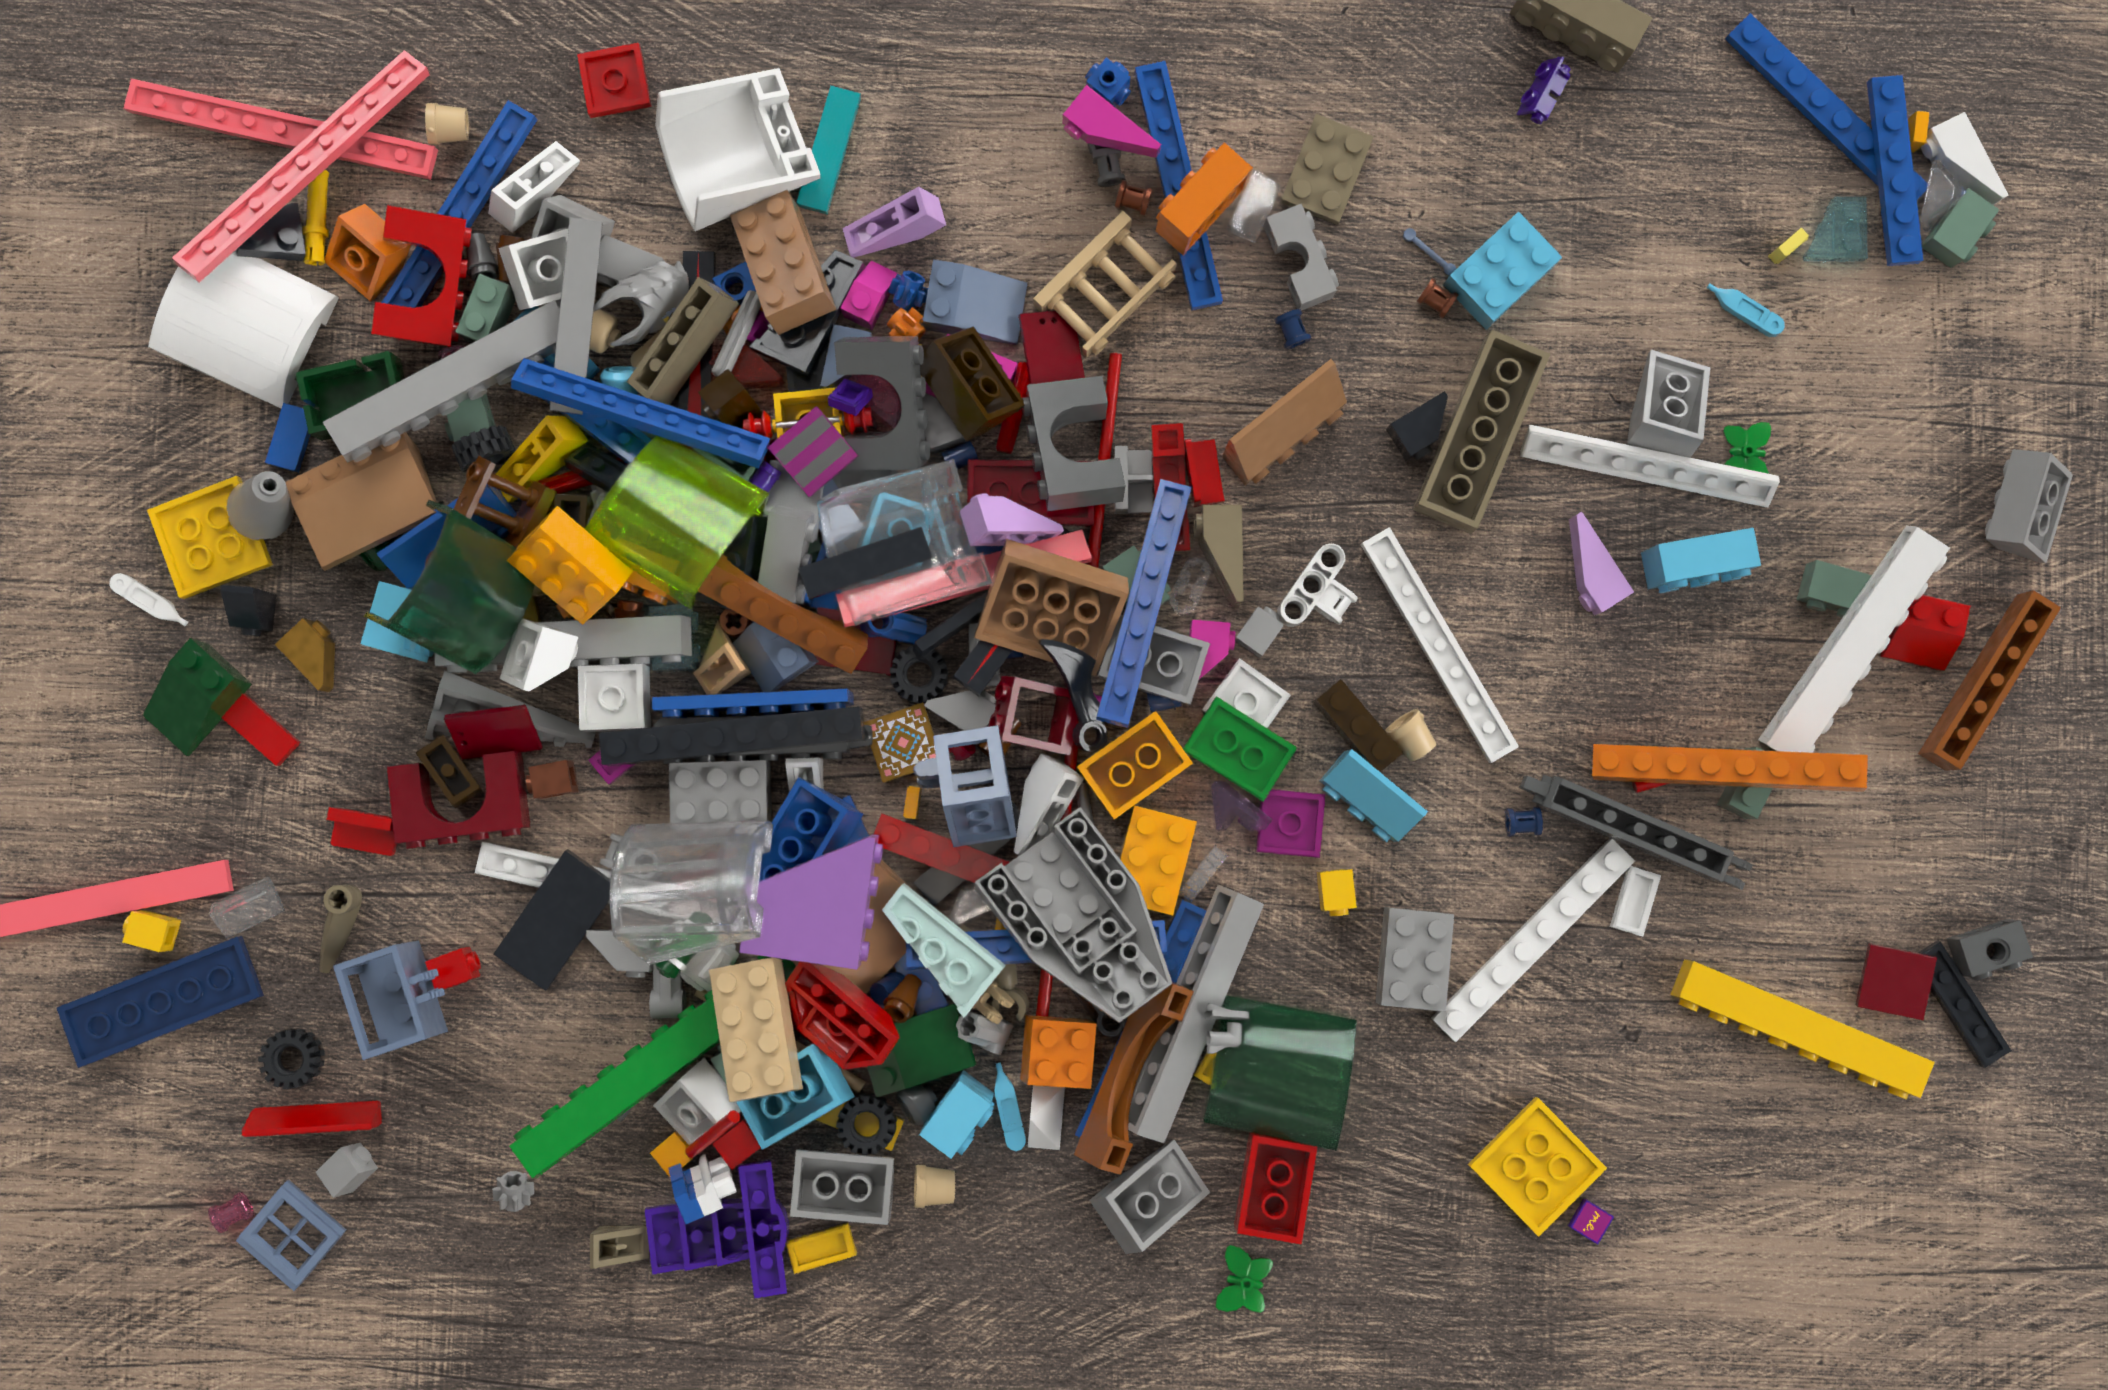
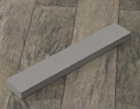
(577, 300)

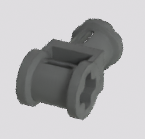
(1102, 156)

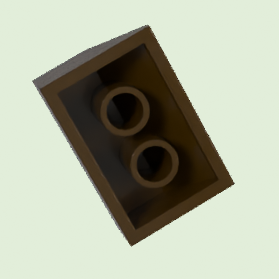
(969, 383)

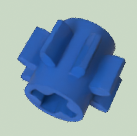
(908, 290)

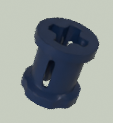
(1293, 329)
(1523, 821)

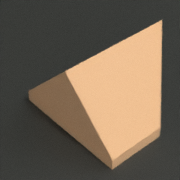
(720, 664)

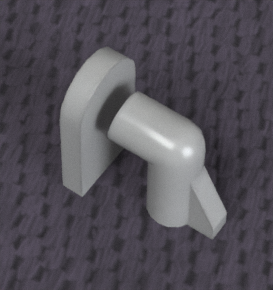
(1232, 1038)

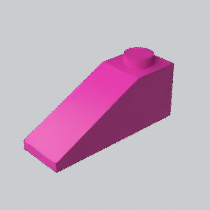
(1104, 125)

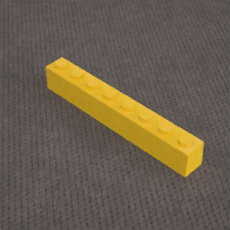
(1802, 1028)

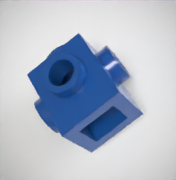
(1118, 89)

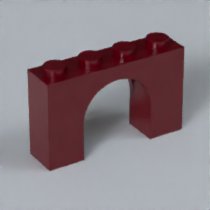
(418, 821)

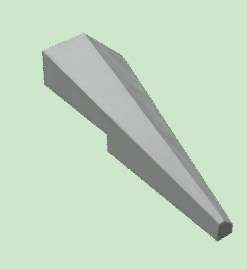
(462, 695)

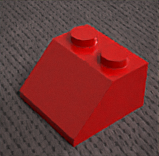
(1929, 633)

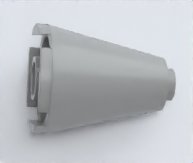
(260, 506)

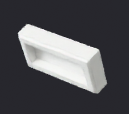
(1635, 901)

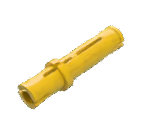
(315, 229)

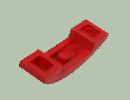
(1169, 465)

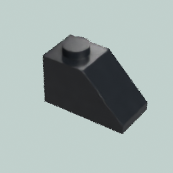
(1419, 428)
(249, 609)

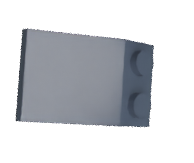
(971, 297)

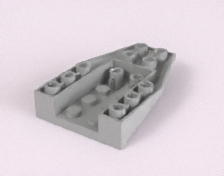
(1080, 917)

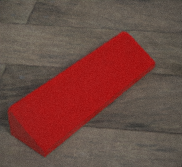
(313, 1118)

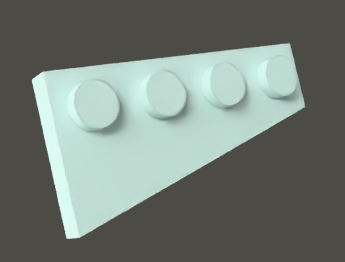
(946, 950)

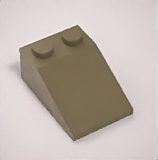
(1222, 545)

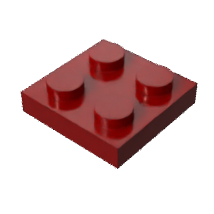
(614, 80)

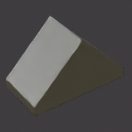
(618, 1245)

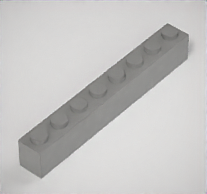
(444, 384)
(613, 640)
(1209, 974)

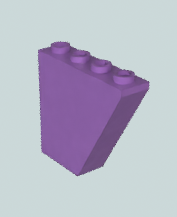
(820, 908)

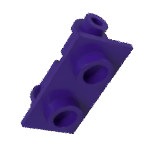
(1550, 77)

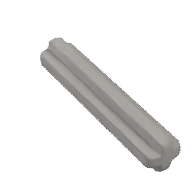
(737, 334)

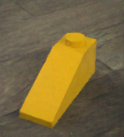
(542, 452)

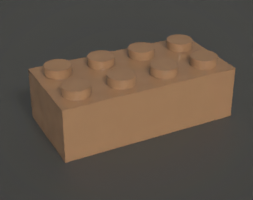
(782, 262)

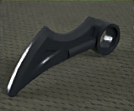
(1076, 671)

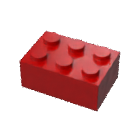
(1275, 1189)

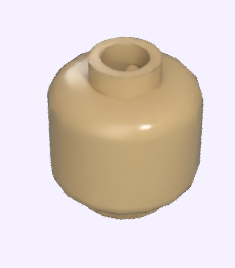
(603, 331)

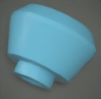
(617, 377)

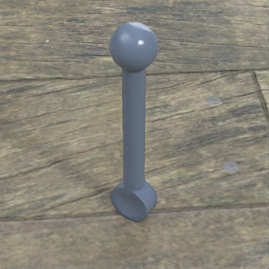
(1410, 236)

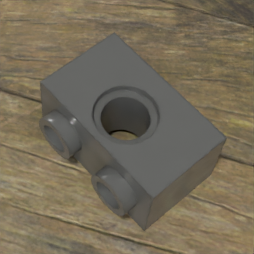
(2008, 941)

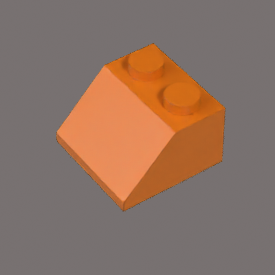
(362, 254)

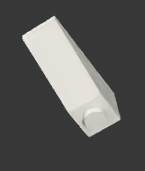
(1964, 157)
(522, 193)
(1044, 800)

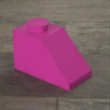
(868, 295)
(1218, 636)

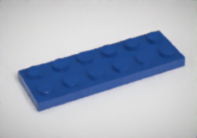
(742, 703)

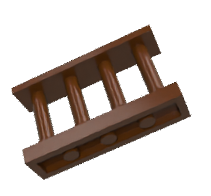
(534, 499)

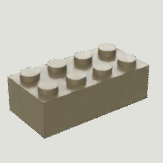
(1591, 28)

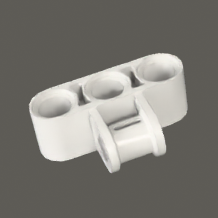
(1328, 592)

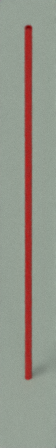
(1095, 539)

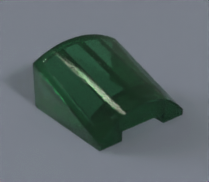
(465, 596)
(1286, 1073)

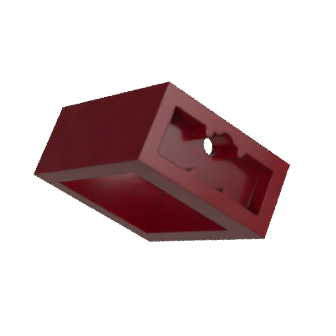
(1063, 719)

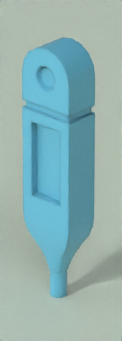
(1749, 311)
(1009, 1111)

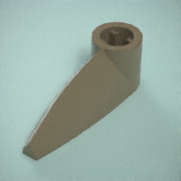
(338, 922)

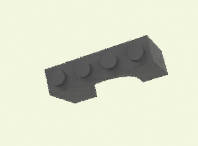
(899, 363)
(1065, 481)

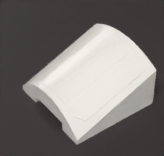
(731, 144)
(242, 325)

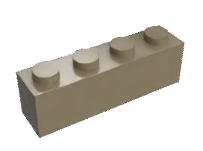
(683, 342)

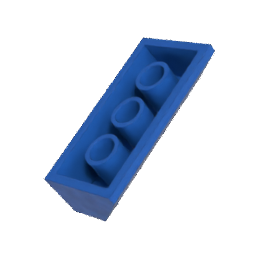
(408, 553)
(807, 827)

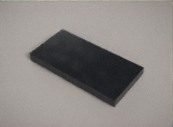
(555, 920)

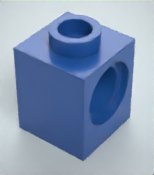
(737, 274)

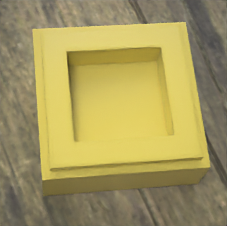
(1788, 246)

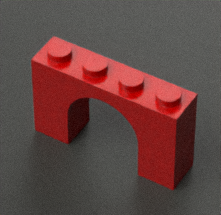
(445, 239)

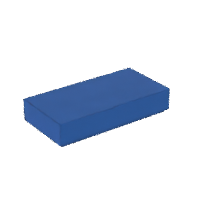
(289, 439)

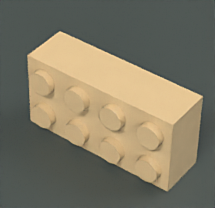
(755, 1029)

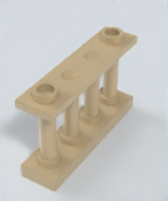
(1074, 276)

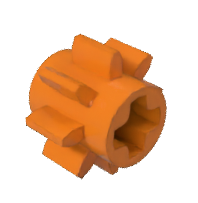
(906, 323)

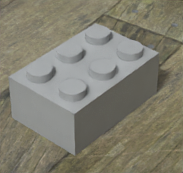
(720, 791)
(1414, 959)

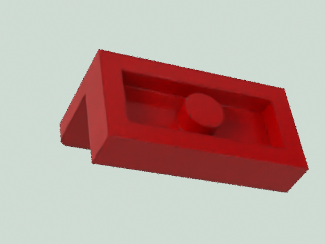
(1203, 472)
(362, 831)

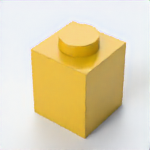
(1336, 891)
(150, 930)

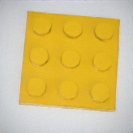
(201, 542)
(1537, 1166)

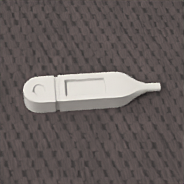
(145, 598)

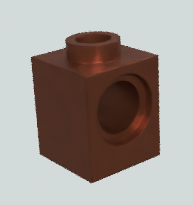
(552, 779)

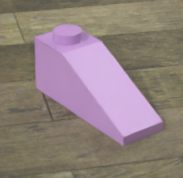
(895, 223)
(996, 518)
(1595, 571)

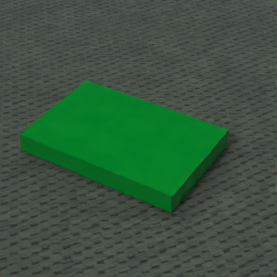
(1239, 749)

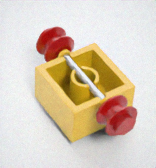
(793, 406)

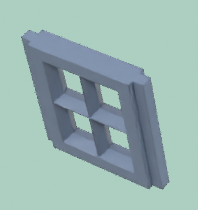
(271, 1257)

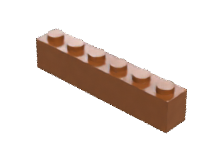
(1989, 680)

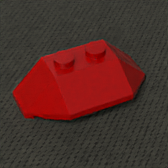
(840, 1017)

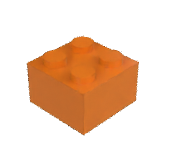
(1058, 1052)

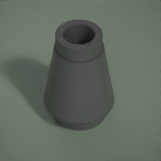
(480, 258)

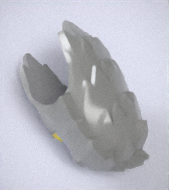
(655, 291)

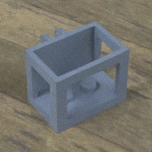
(975, 813)
(398, 997)

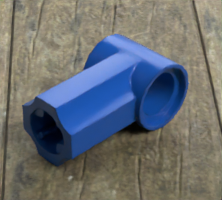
(898, 627)

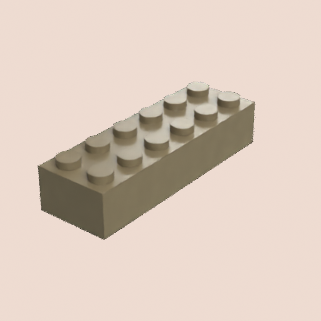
(1481, 431)

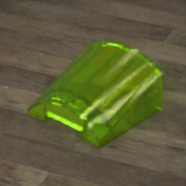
(674, 516)

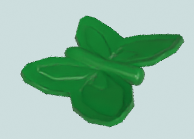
(1746, 445)
(1247, 1282)

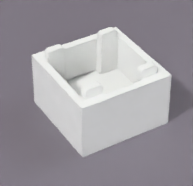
(614, 697)

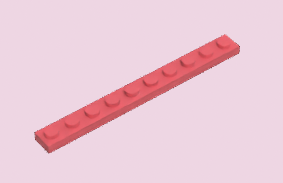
(272, 127)
(300, 166)

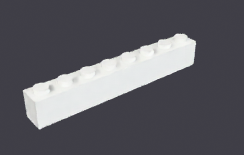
(1856, 642)

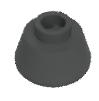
(917, 1103)

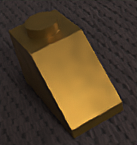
(311, 652)

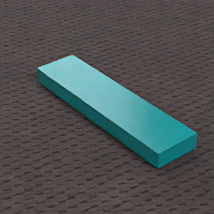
(830, 148)

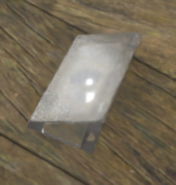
(1254, 206)
(246, 907)

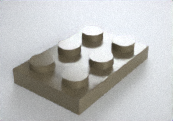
(1327, 169)

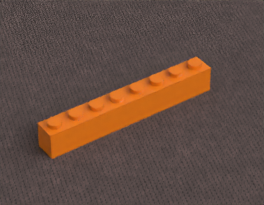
(1730, 767)

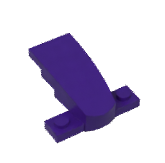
(741, 1230)

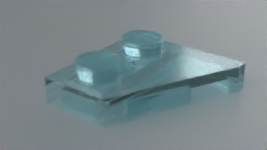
(1841, 232)

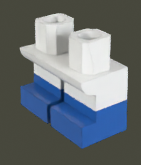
(701, 1188)

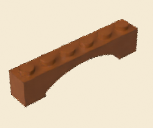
(800, 626)
(1105, 1135)

